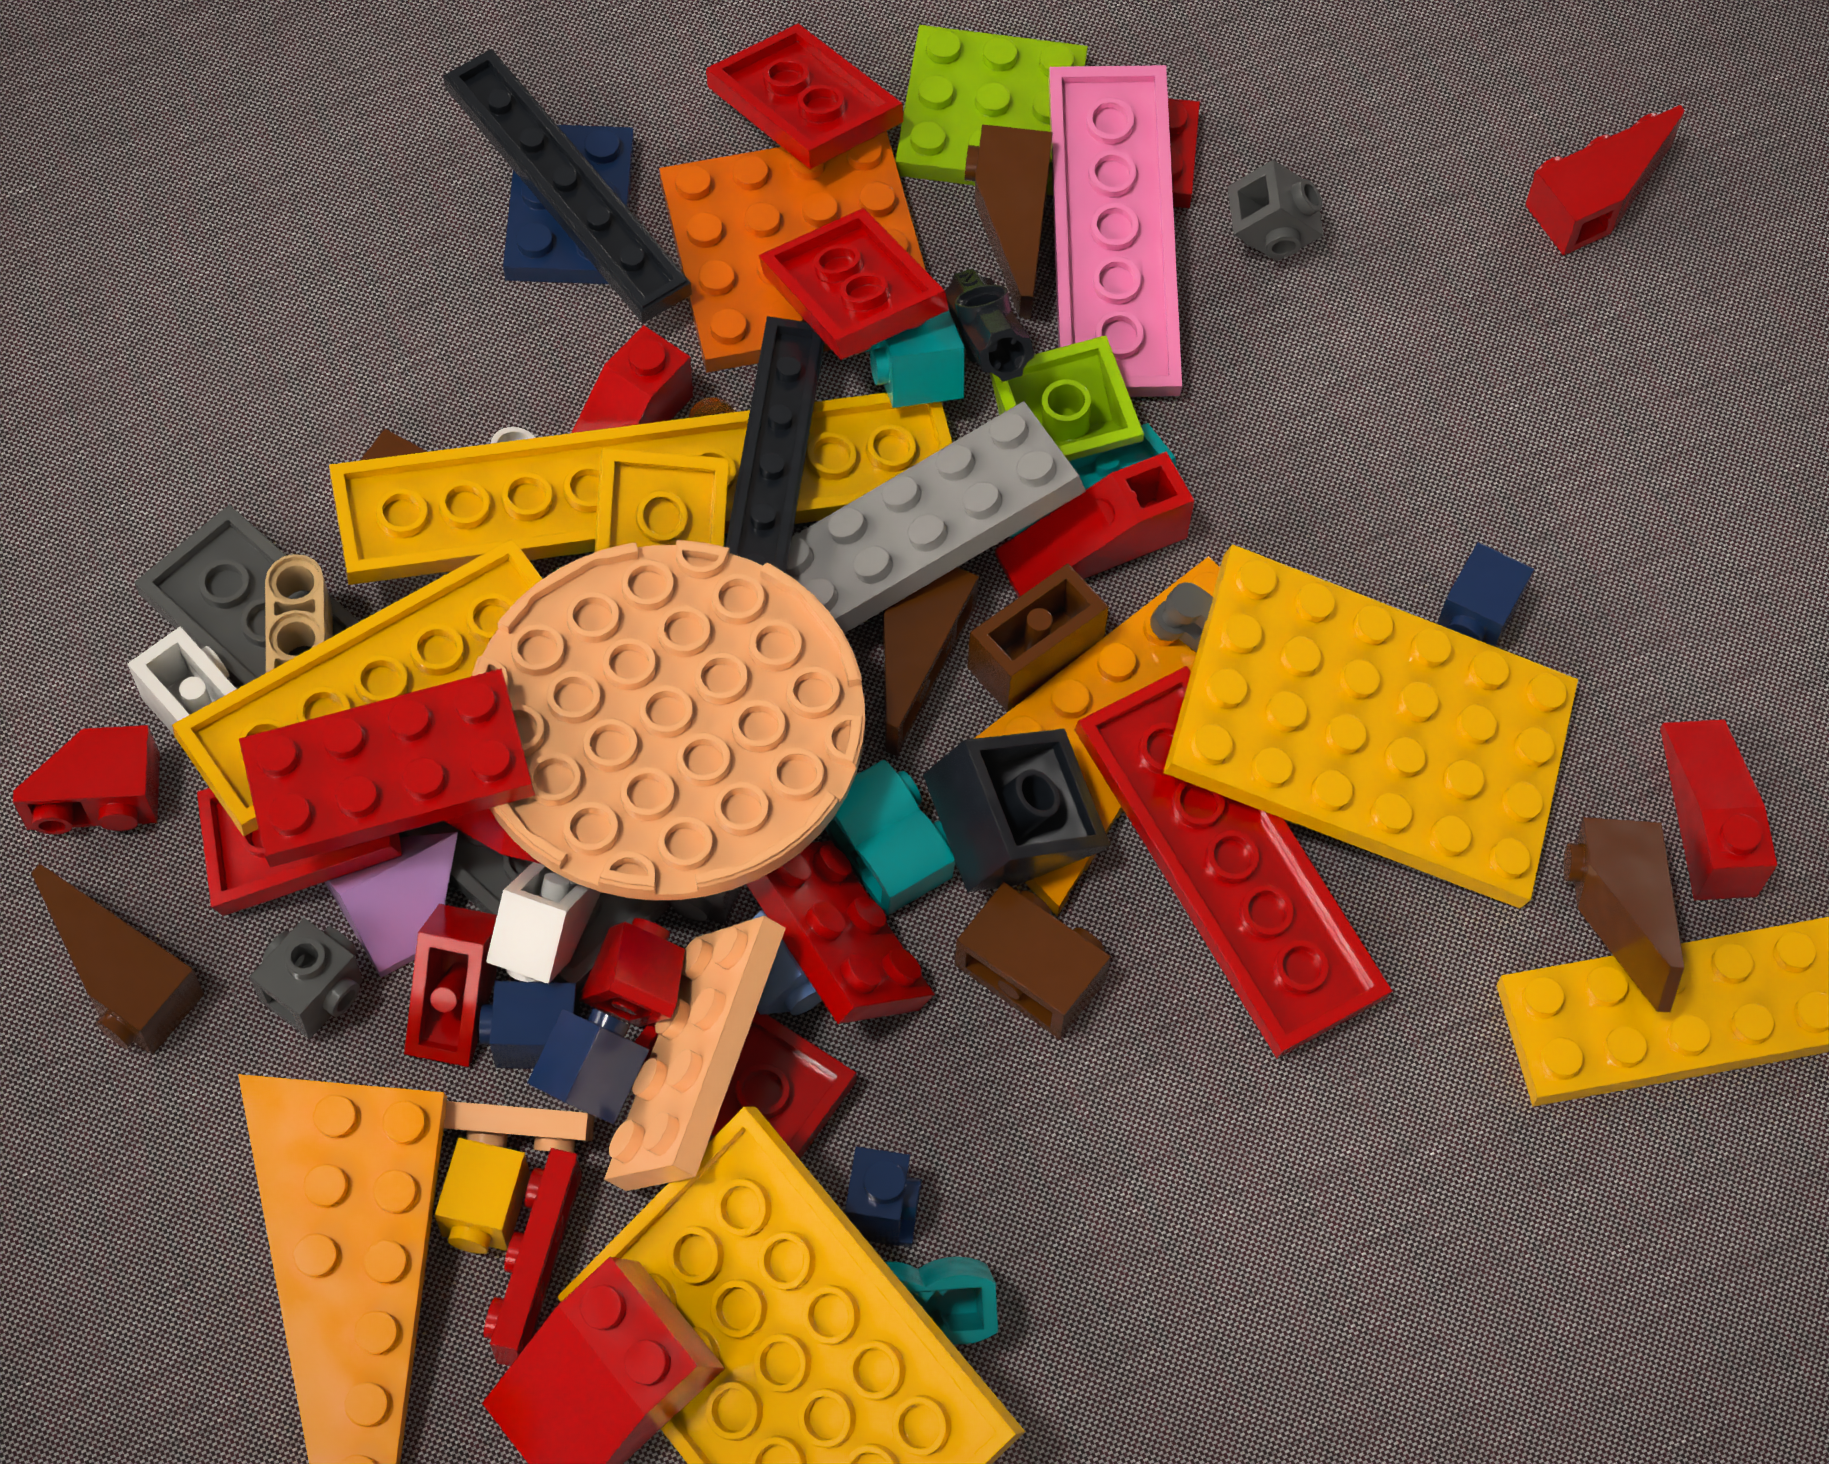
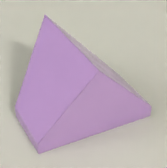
(396, 898)

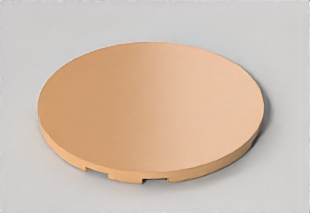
(676, 719)

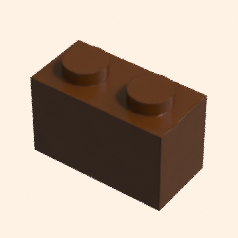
(1036, 636)
(1032, 959)

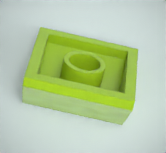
(1075, 398)

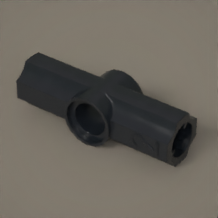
(988, 325)

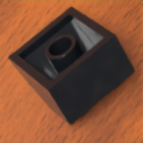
(1014, 808)

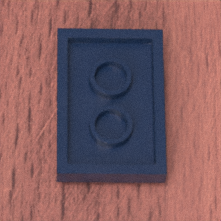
(535, 242)

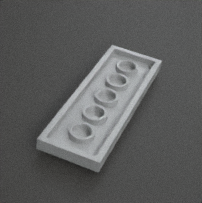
(933, 517)

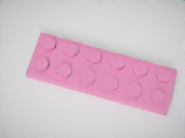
(1116, 219)

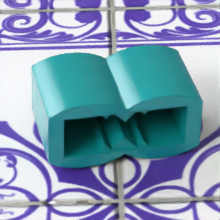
(890, 838)
(955, 1294)

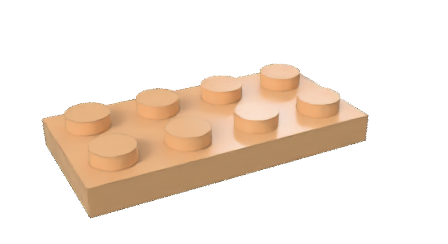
(694, 1056)

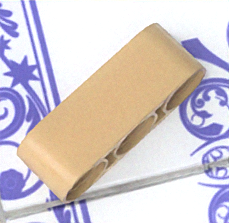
(295, 621)

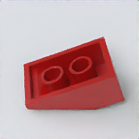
(602, 1372)

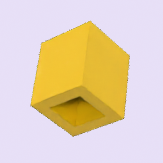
(482, 1196)

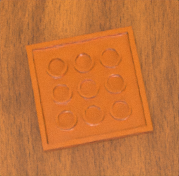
(754, 201)

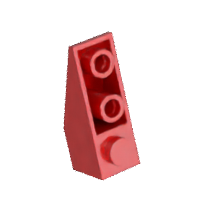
(1592, 189)
(1103, 527)

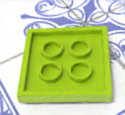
(973, 81)

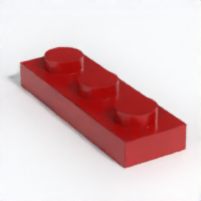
(533, 1255)

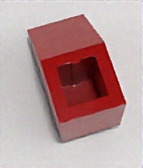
(94, 780)

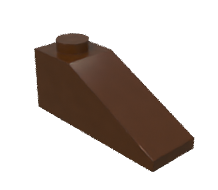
(1010, 199)
(917, 645)
(1629, 900)
(129, 978)

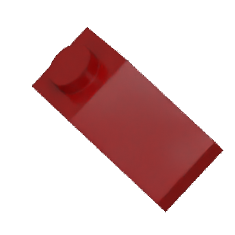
(639, 385)
(635, 974)
(450, 985)

